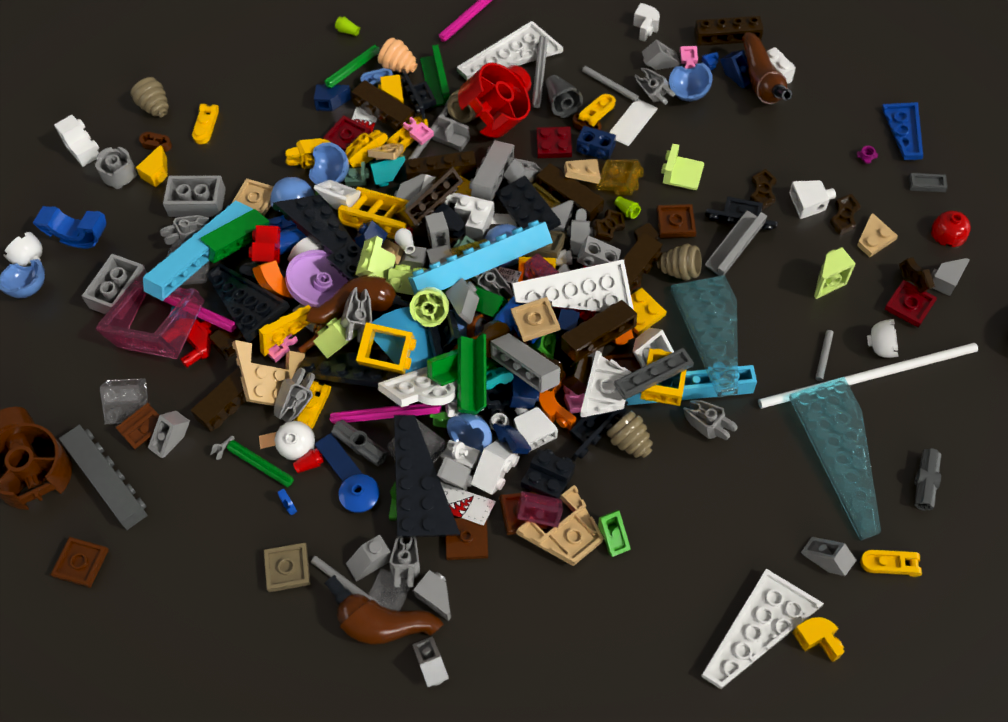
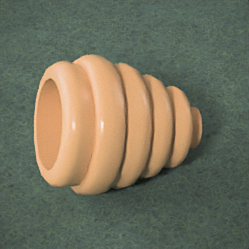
(396, 56)

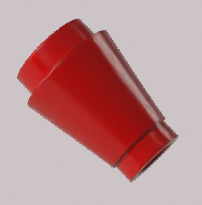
(308, 461)

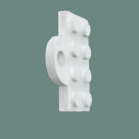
(417, 387)

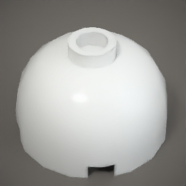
(24, 250)
(884, 339)
(294, 440)

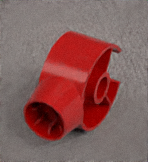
(497, 97)

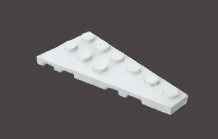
(514, 49)
(583, 289)
(764, 620)

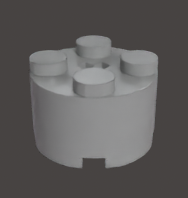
(115, 167)

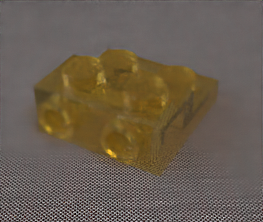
(620, 176)

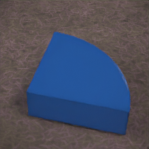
(711, 60)
(286, 501)

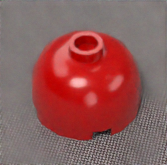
(951, 228)

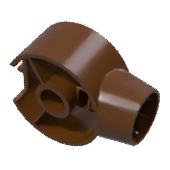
(23, 465)

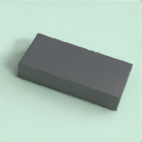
(927, 182)

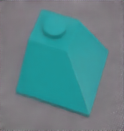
(385, 170)

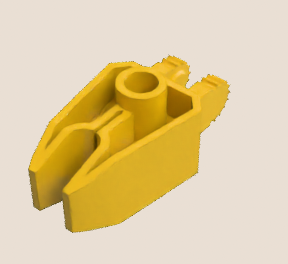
(358, 149)
(303, 153)

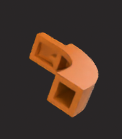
(271, 279)
(554, 411)

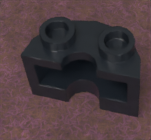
(498, 399)

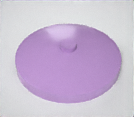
(312, 278)

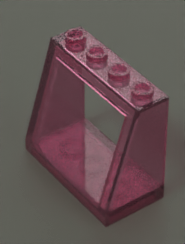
(167, 339)

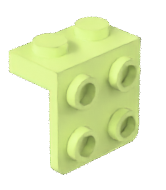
(681, 171)
(374, 259)
(399, 276)

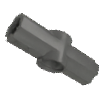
(367, 449)
(927, 479)

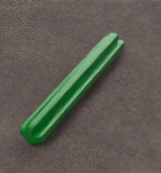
(260, 463)

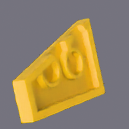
(277, 331)

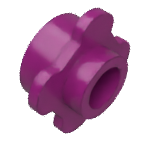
(867, 154)

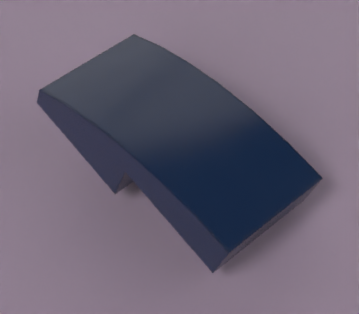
(515, 439)

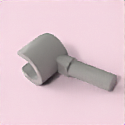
(219, 448)

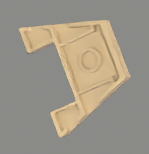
(263, 382)
(574, 536)

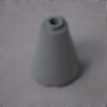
(562, 96)

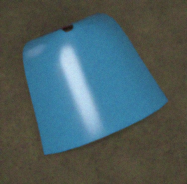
(393, 345)

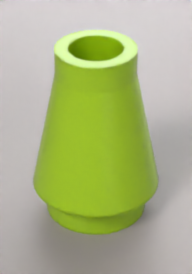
(346, 26)
(629, 208)

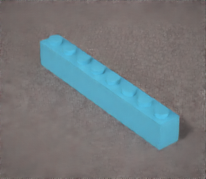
(188, 257)
(482, 259)
(699, 385)

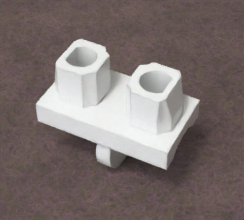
(462, 454)

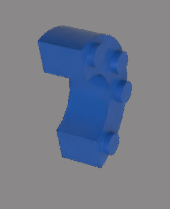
(71, 231)

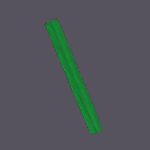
(352, 66)

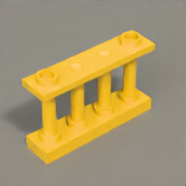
(354, 217)

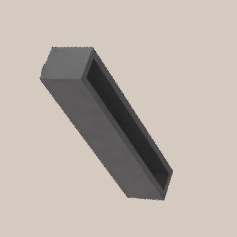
(103, 477)

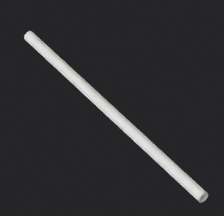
(881, 371)

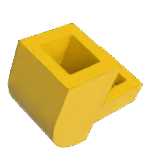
(820, 631)

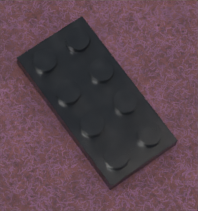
(526, 204)

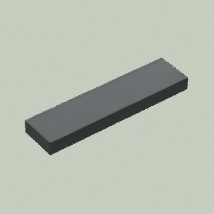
(653, 373)

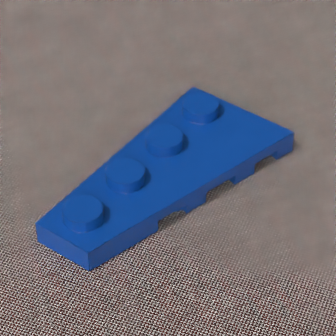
(906, 128)

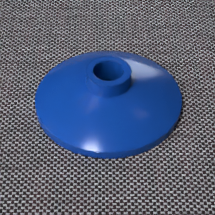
(359, 501)

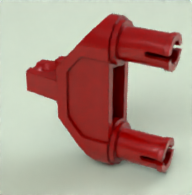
(200, 341)

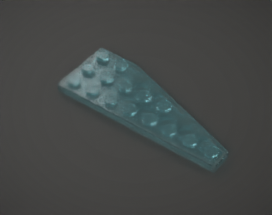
(712, 321)
(839, 438)

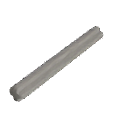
(539, 73)

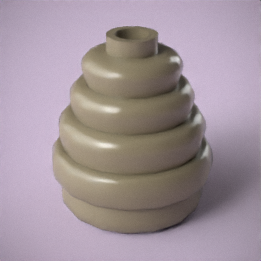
(150, 96)
(456, 113)
(681, 262)
(631, 435)

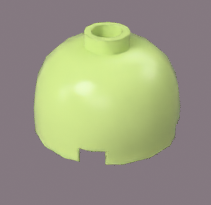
(429, 306)

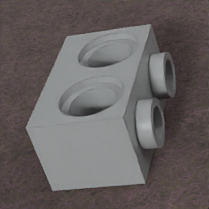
(437, 230)
(596, 252)

